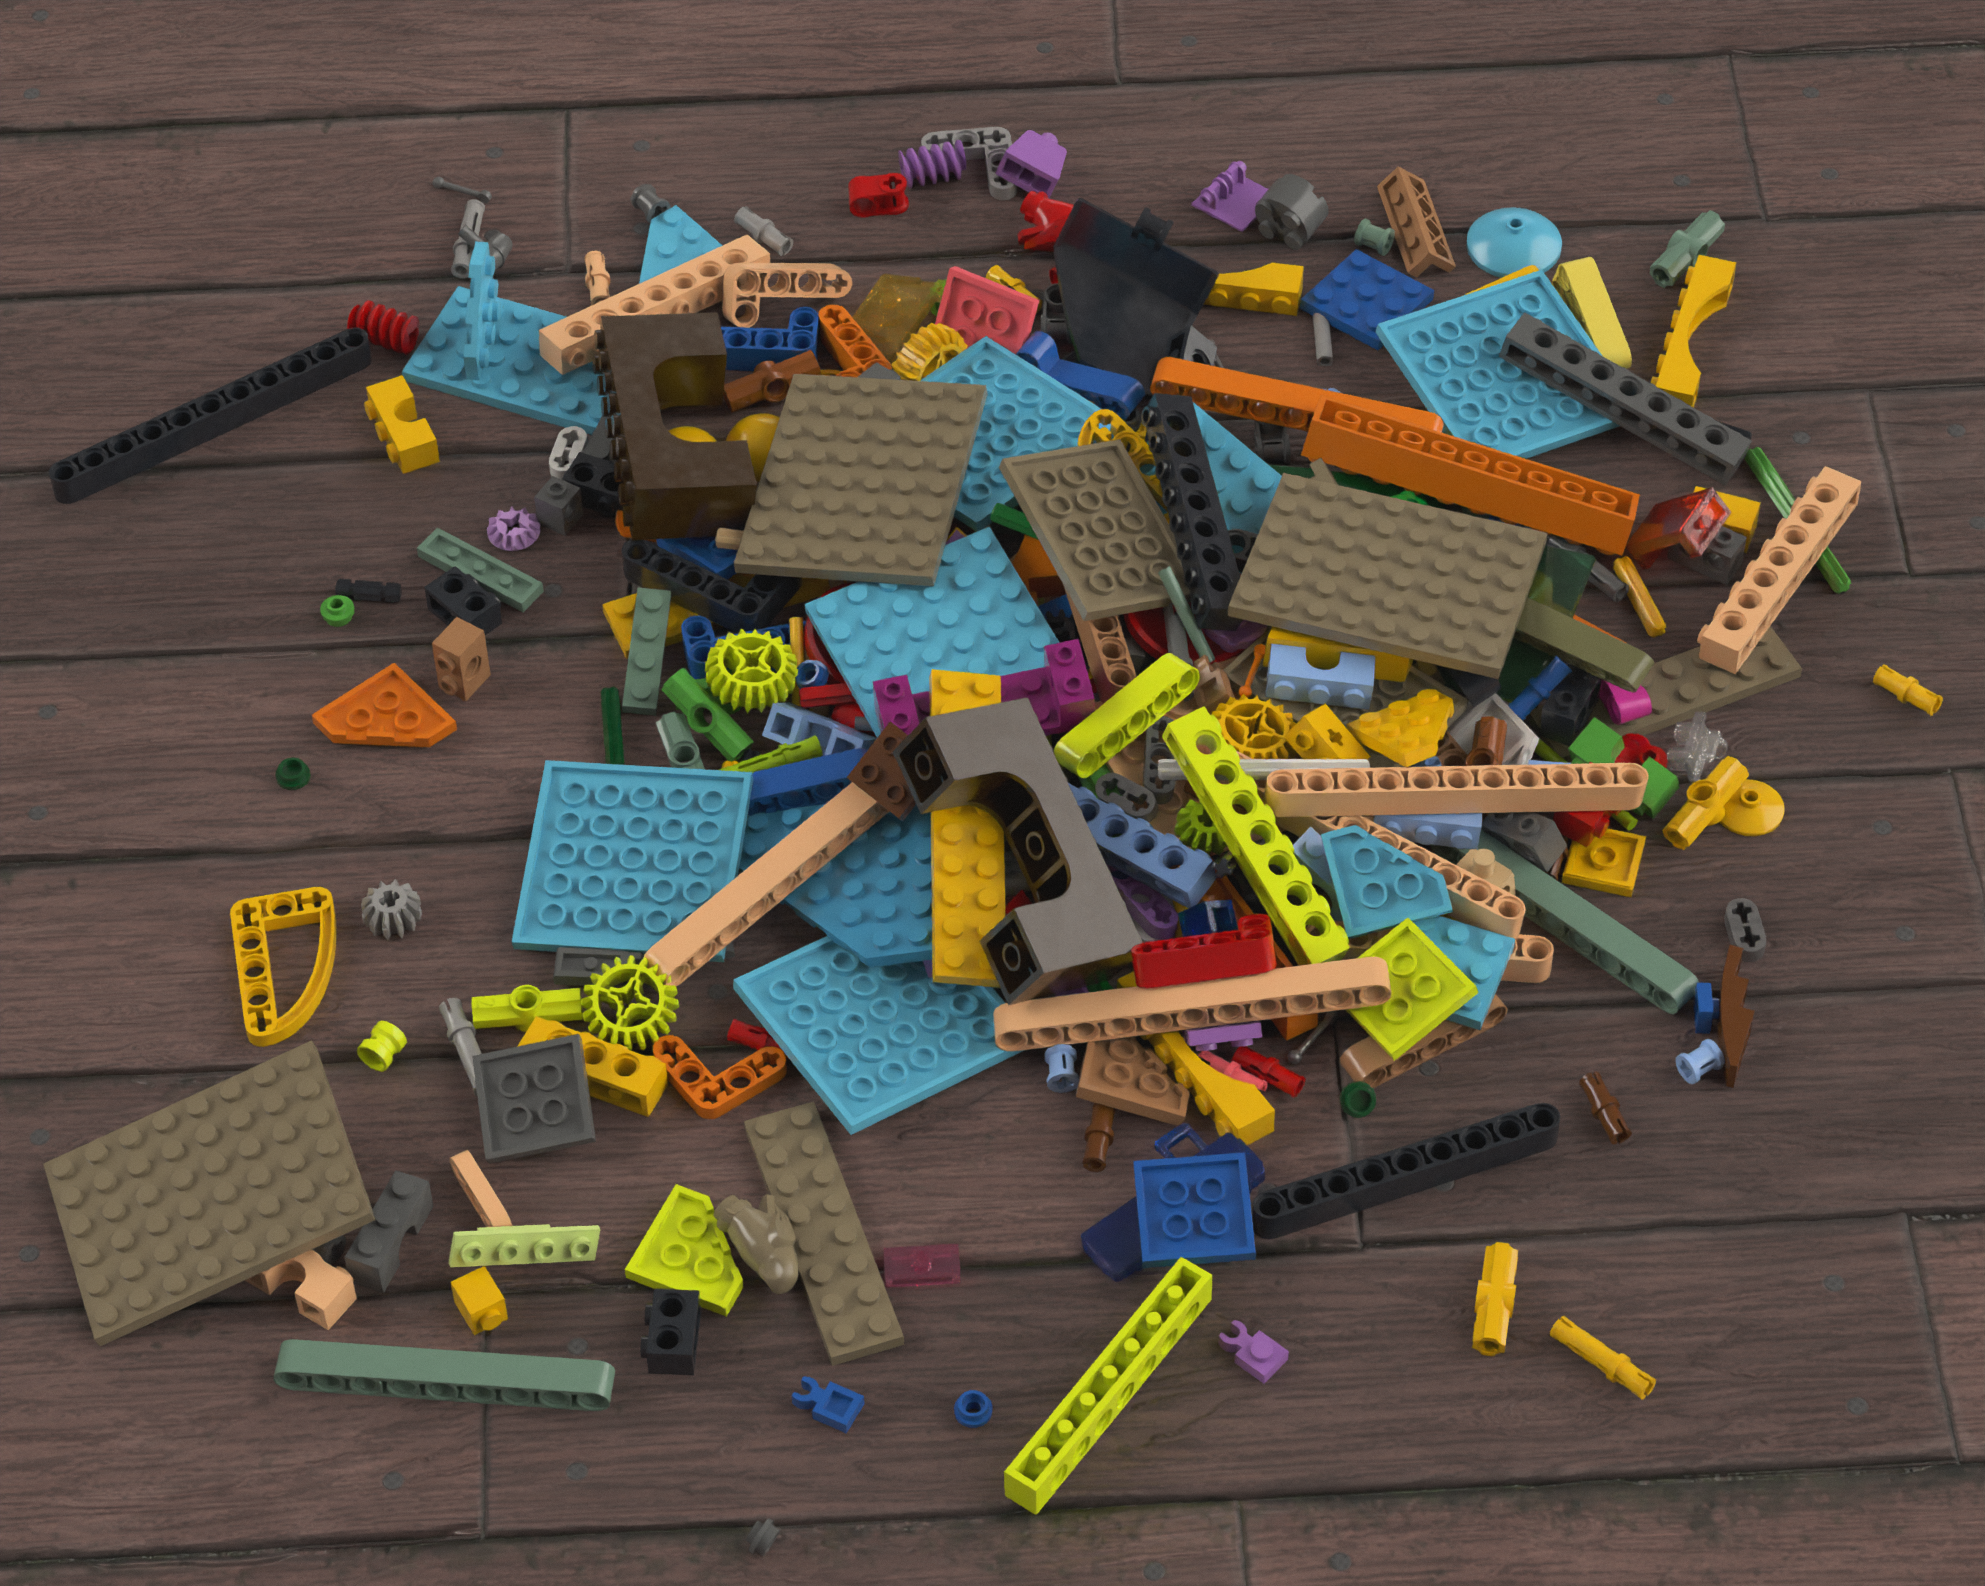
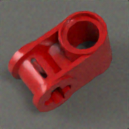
(875, 195)

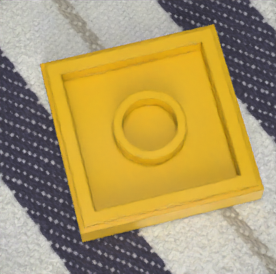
(1606, 864)

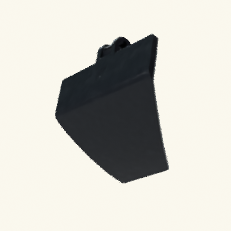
(1125, 289)

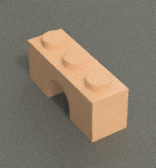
(324, 1289)

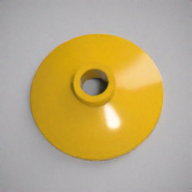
(1753, 809)

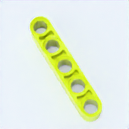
(1126, 715)

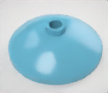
(1513, 240)

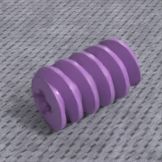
(932, 164)

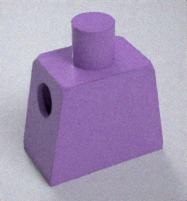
(1033, 162)

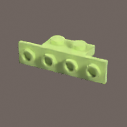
(523, 1245)

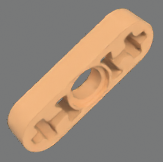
(479, 1190)

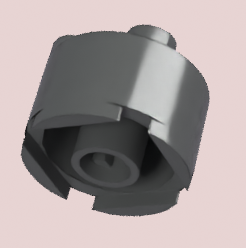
(1290, 211)

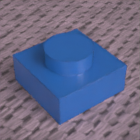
(1704, 1008)

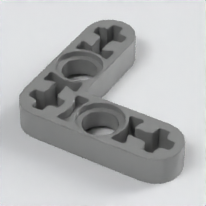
(989, 150)

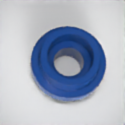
(811, 674)
(973, 1400)

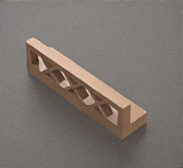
(1414, 222)

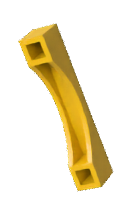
(1264, 289)
(1706, 293)
(1230, 1103)

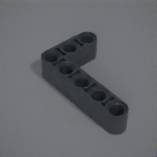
(705, 591)

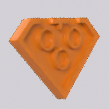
(386, 712)

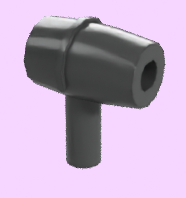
(499, 244)

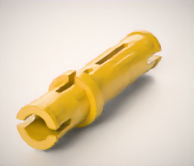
(1614, 1365)

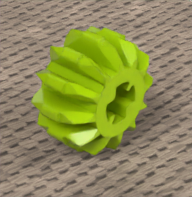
(1198, 829)

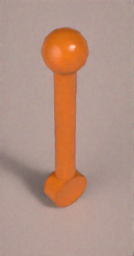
(1259, 652)

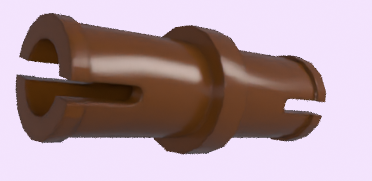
(1605, 1108)
(1098, 1137)

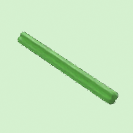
(1784, 500)

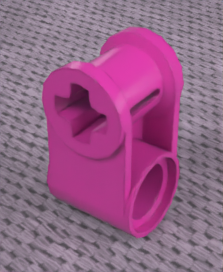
(1624, 705)

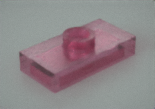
(922, 1265)

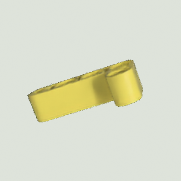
(1585, 293)

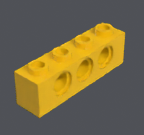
(608, 1066)

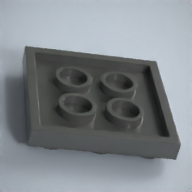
(533, 1098)

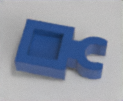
(833, 1406)

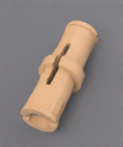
(597, 277)

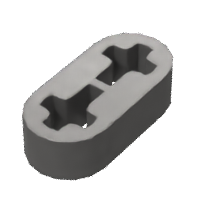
(1130, 792)
(1752, 928)

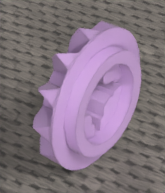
(517, 538)

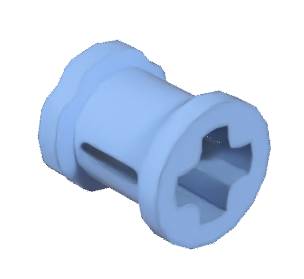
(1700, 1061)
(1061, 1068)

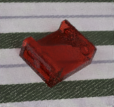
(1683, 520)

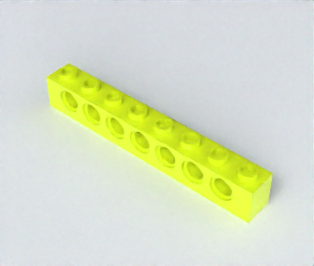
(1271, 889)
(1107, 1386)

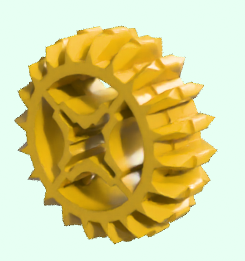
(928, 351)
(1256, 727)

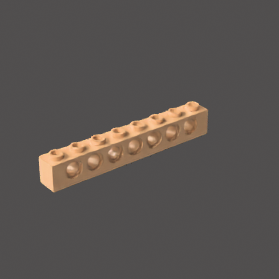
(677, 291)
(1778, 570)

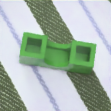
(1603, 745)

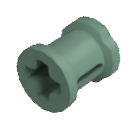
(1374, 237)

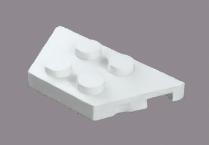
(1519, 741)

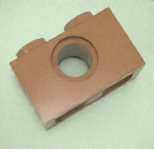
(461, 659)

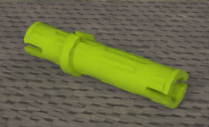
(785, 754)

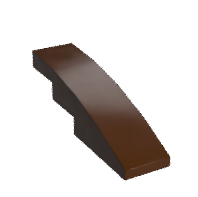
(1734, 1021)

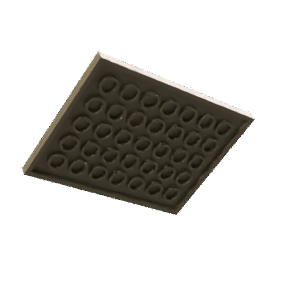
(862, 480)
(1389, 575)
(207, 1193)

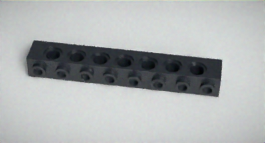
(1193, 509)

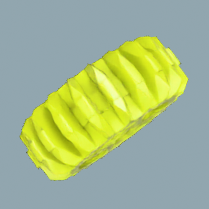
(750, 661)
(616, 998)

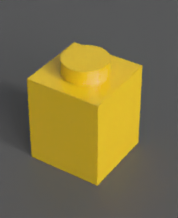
(479, 1300)

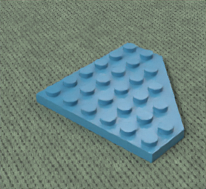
(871, 893)

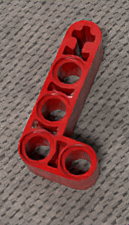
(1206, 955)

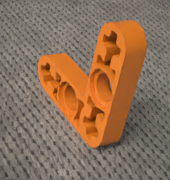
(710, 1086)

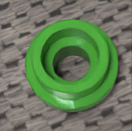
(337, 610)

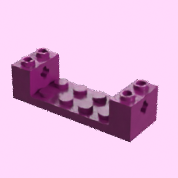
(1056, 692)

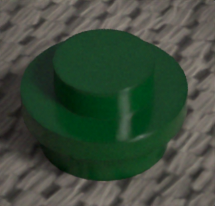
(292, 774)
(1357, 1099)

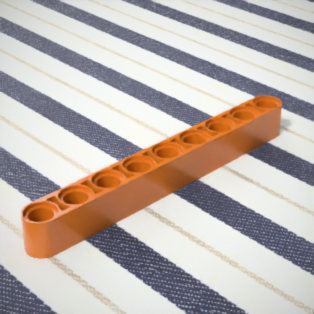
(1264, 397)

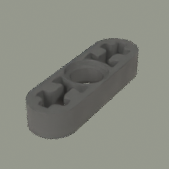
(1150, 768)

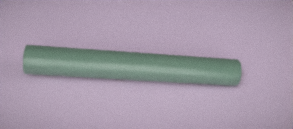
(1185, 613)

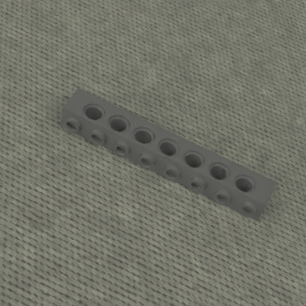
(1625, 398)

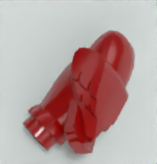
(1047, 216)

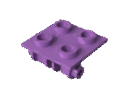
(1231, 197)

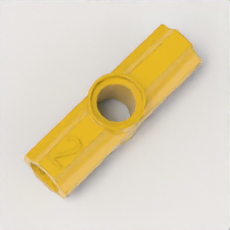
(1705, 802)
(1495, 1299)

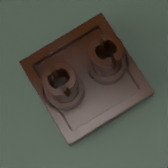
(881, 776)

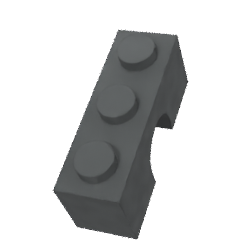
(376, 1248)

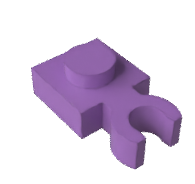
(1254, 1354)

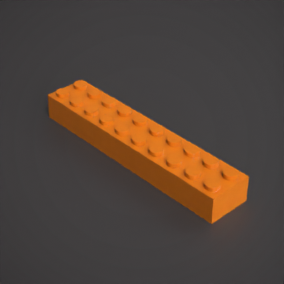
(1471, 475)

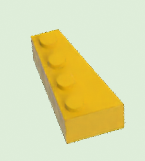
(1326, 654)

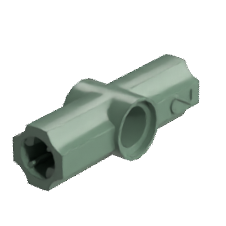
(1685, 247)
(679, 741)

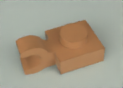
(1212, 686)

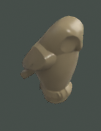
(761, 1239)

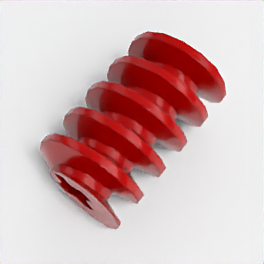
(385, 326)

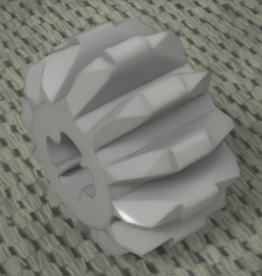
(391, 909)

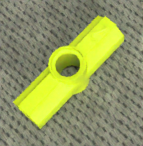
(524, 1005)

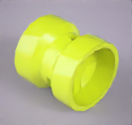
(384, 1043)

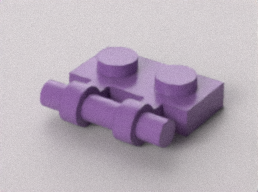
(1207, 1037)

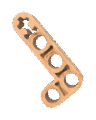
(785, 287)

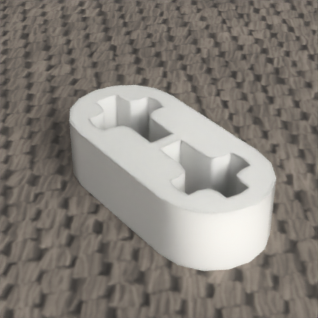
(563, 453)

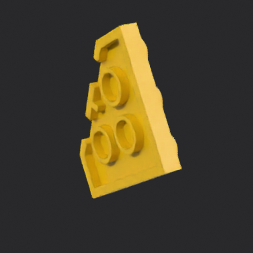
(1407, 728)

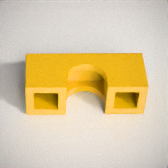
(407, 442)

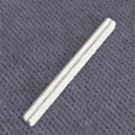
(1260, 768)

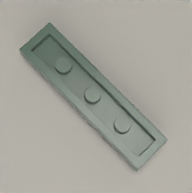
(490, 573)
(646, 651)

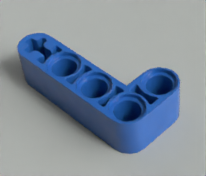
(754, 345)
(1102, 387)
(699, 638)
(802, 782)

